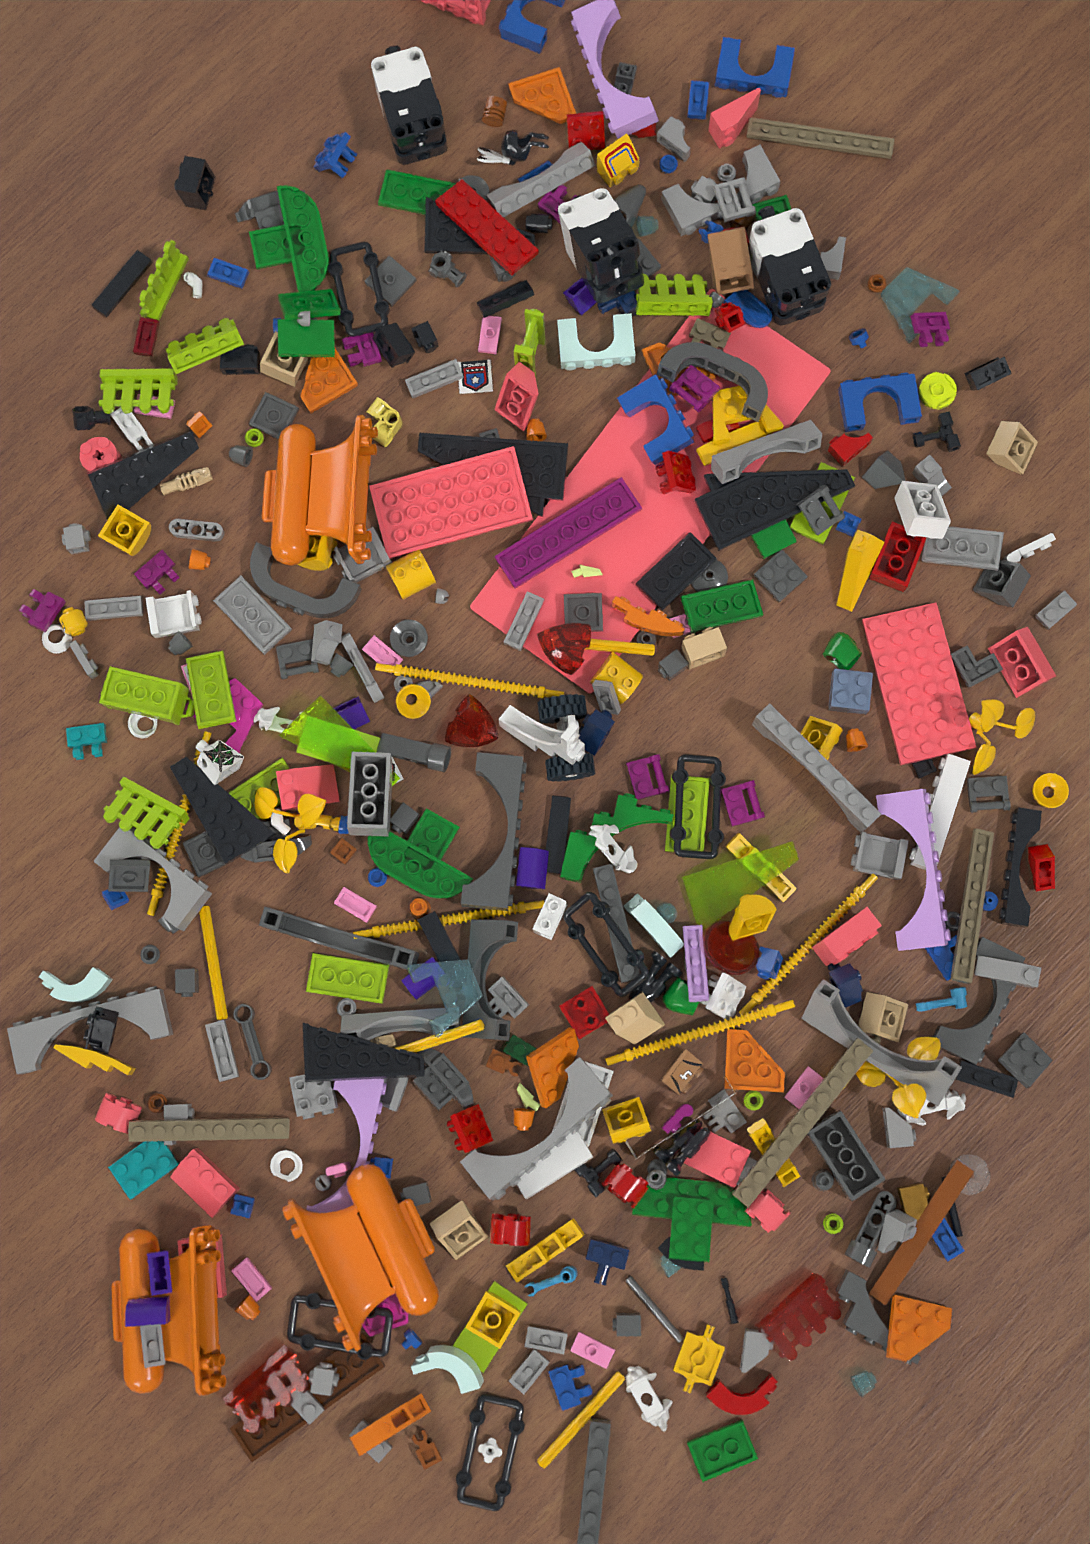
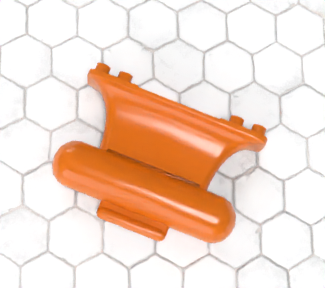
(319, 492)
(369, 1251)
(193, 1330)

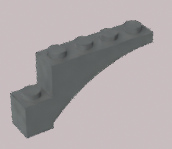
(861, 1314)

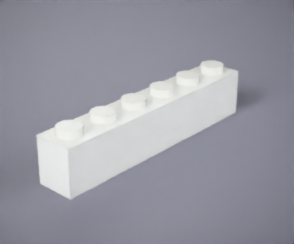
(943, 802)

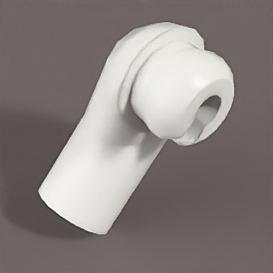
(195, 282)
(278, 823)

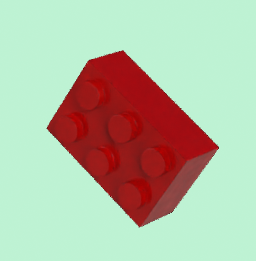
(897, 558)

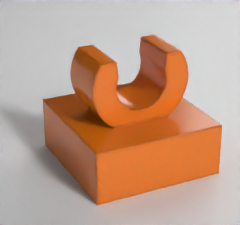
(199, 424)

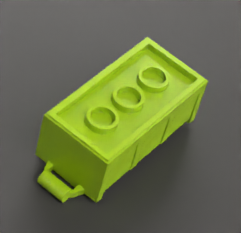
(146, 695)

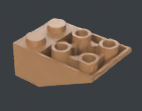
(730, 261)

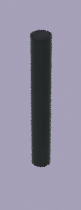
(954, 1218)

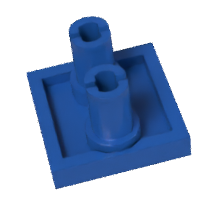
(333, 149)

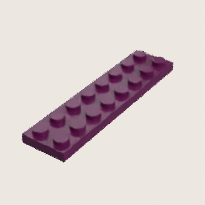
(568, 532)

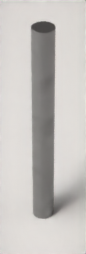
(654, 1309)

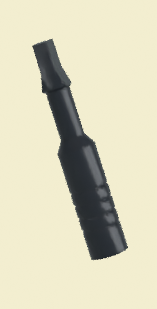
(729, 1302)

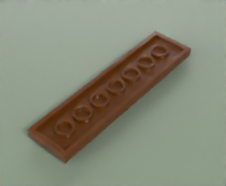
(351, 1373)

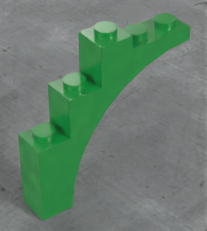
(626, 815)

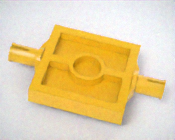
(698, 1358)

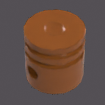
(494, 114)

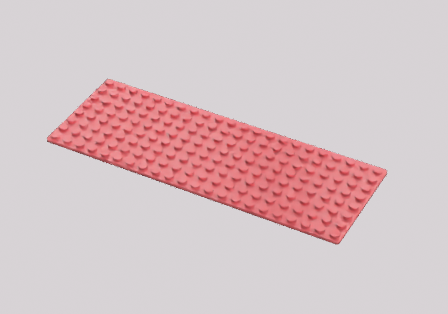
(646, 537)

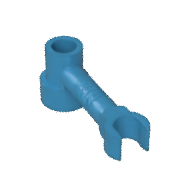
(958, 998)
(571, 1270)

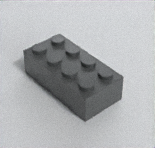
(845, 1155)

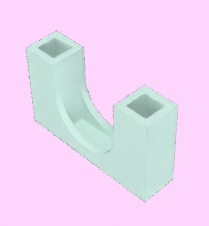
(619, 352)

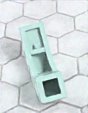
(654, 925)
(87, 989)
(453, 1360)

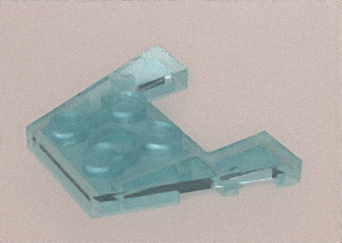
(909, 292)
(455, 985)

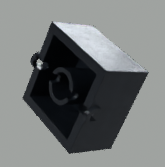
(195, 182)

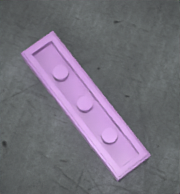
(695, 963)

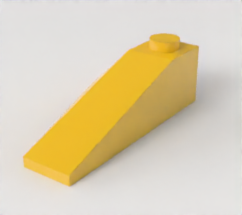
(858, 564)

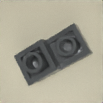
(625, 77)

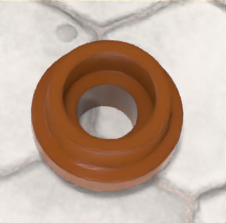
(876, 278)
(151, 1103)

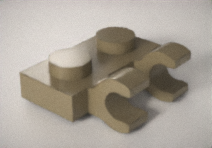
(709, 334)

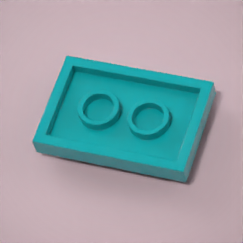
(143, 1167)

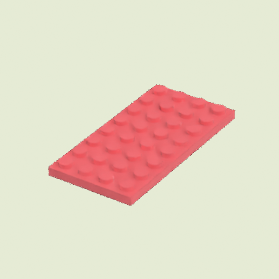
(451, 502)
(918, 684)

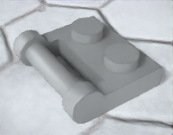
(729, 201)

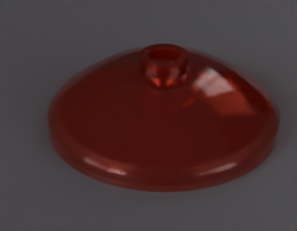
(742, 953)

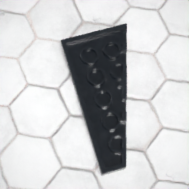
(445, 235)
(135, 475)
(225, 819)
(347, 1057)

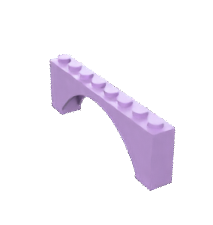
(625, 111)
(928, 924)
(364, 1100)

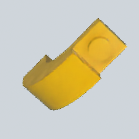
(763, 1138)

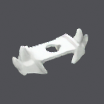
(268, 719)
(620, 859)
(951, 1102)
(638, 1383)

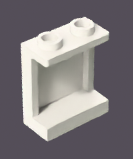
(173, 614)
(550, 916)

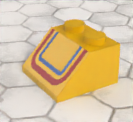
(617, 161)

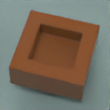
(343, 851)

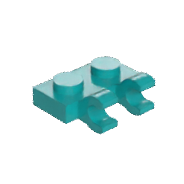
(84, 736)

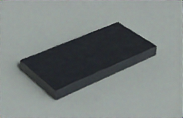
(676, 571)

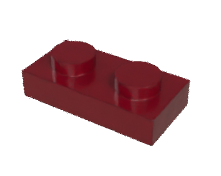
(146, 337)

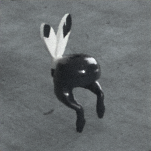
(513, 148)

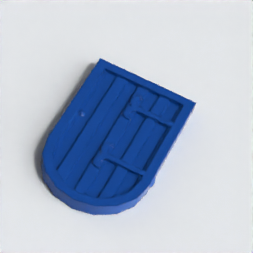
(754, 311)

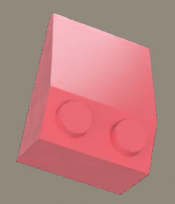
(730, 119)
(307, 780)
(720, 1159)

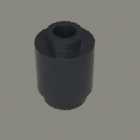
(538, 223)

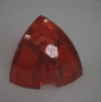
(566, 645)
(471, 725)

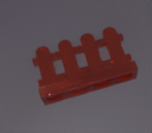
(802, 1304)
(263, 1378)

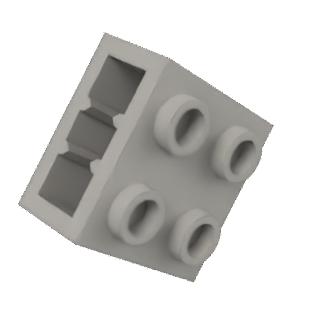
(312, 1097)

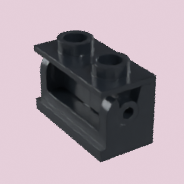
(393, 344)
(241, 361)
(987, 373)
(101, 1029)

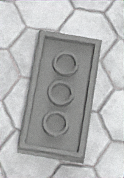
(965, 548)
(252, 615)

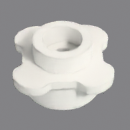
(490, 1444)

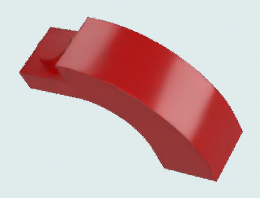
(741, 1403)

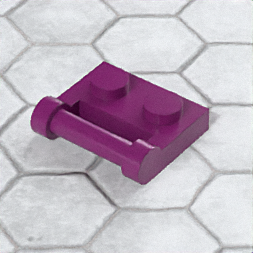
(697, 383)
(641, 778)
(736, 804)
(672, 1123)

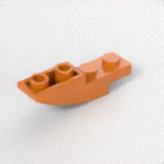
(654, 623)
(390, 1424)

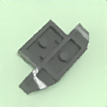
(263, 208)
(264, 851)
(443, 1081)

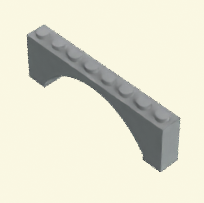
(851, 801)
(830, 1016)
(32, 1040)
(584, 1097)

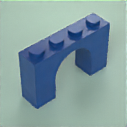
(522, 32)
(733, 77)
(900, 388)
(651, 393)

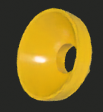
(416, 709)
(1059, 788)

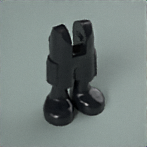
(655, 987)
(686, 1142)

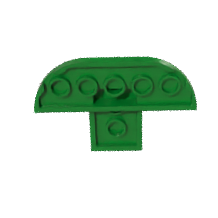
(296, 242)
(419, 859)
(693, 1210)

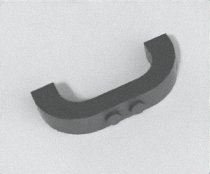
(721, 364)
(330, 607)

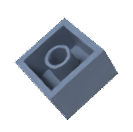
(850, 691)

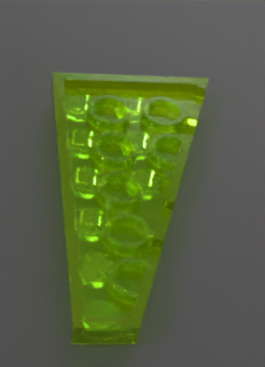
(327, 735)
(719, 888)

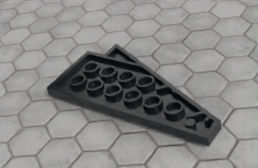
(540, 462)
(761, 500)

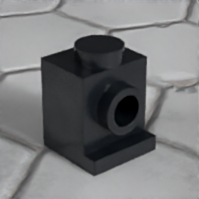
(425, 337)

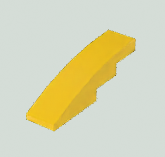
(738, 437)
(779, 886)
(88, 1057)
(545, 1250)

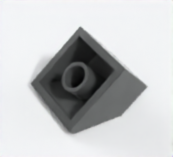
(1003, 585)

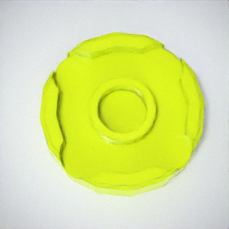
(937, 390)

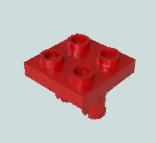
(586, 129)
(679, 473)
(585, 1012)
(470, 1129)

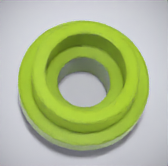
(251, 433)
(759, 1103)
(839, 1223)

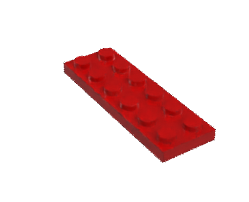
(487, 227)

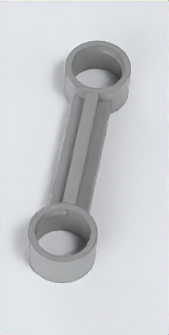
(362, 667)

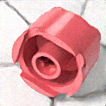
(98, 448)
(117, 1112)
(768, 1210)

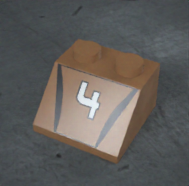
(682, 1071)

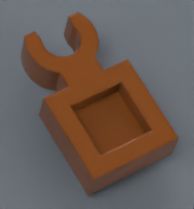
(500, 1062)
(428, 1452)

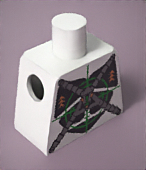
(218, 760)

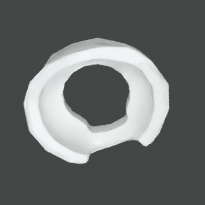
(59, 647)
(133, 726)
(275, 1165)

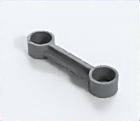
(252, 1042)

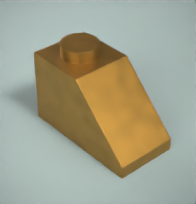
(913, 1199)

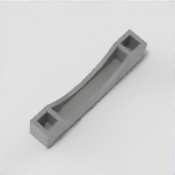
(569, 165)
(798, 438)
(375, 1024)

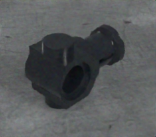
(86, 418)

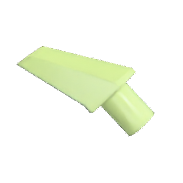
(586, 571)
(527, 1097)

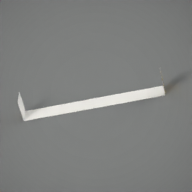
(634, 1154)

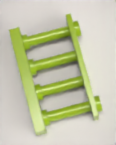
(534, 335)

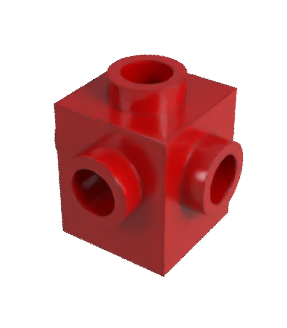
(729, 317)

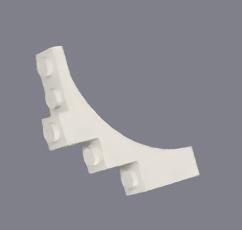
(537, 736)

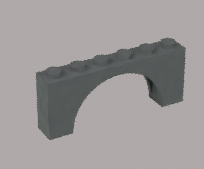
(484, 942)
(970, 1042)

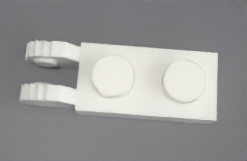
(131, 428)
(1028, 550)

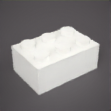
(922, 509)

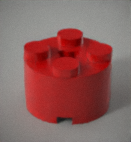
(625, 1185)
(510, 1229)

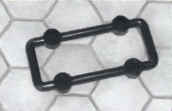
(336, 270)
(717, 780)
(634, 957)
(310, 1341)
(464, 1476)

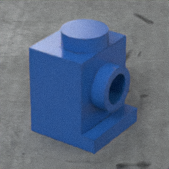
(769, 963)

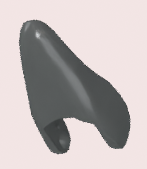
(630, 202)

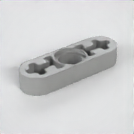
(191, 523)

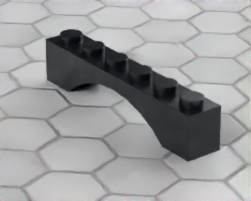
(1015, 906)

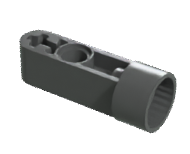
(434, 756)
(863, 1249)

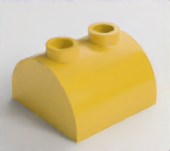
(126, 531)
(319, 553)
(410, 574)
(621, 674)
(821, 735)
(751, 916)
(626, 1120)
(493, 1319)

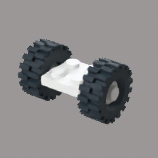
(564, 711)

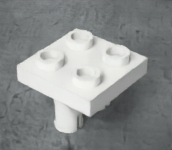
(725, 995)

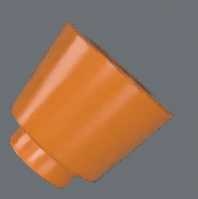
(536, 430)
(199, 560)
(855, 740)
(419, 907)
(523, 1118)
(248, 1308)

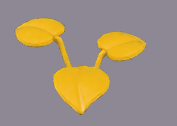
(991, 712)
(310, 809)
(906, 1098)

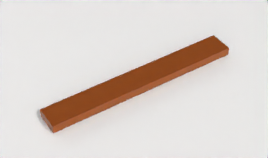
(925, 1226)

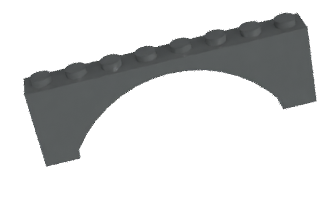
(493, 888)
(337, 939)

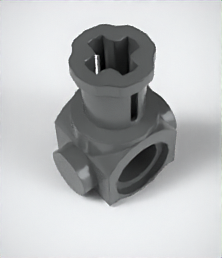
(448, 270)

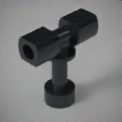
(944, 433)
(592, 1174)

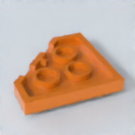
(544, 95)
(653, 356)
(326, 381)
(549, 1065)
(750, 1065)
(914, 1326)

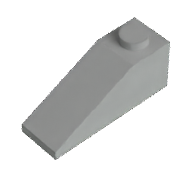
(1008, 971)

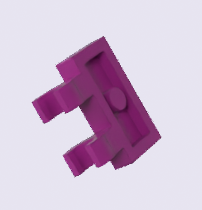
(552, 201)
(931, 323)
(367, 348)
(155, 569)
(46, 612)

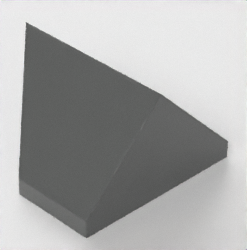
(885, 472)

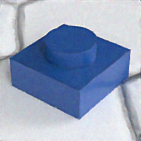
(115, 899)

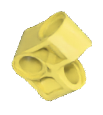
(383, 413)

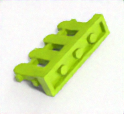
(162, 281)
(673, 304)
(206, 349)
(137, 379)
(139, 805)

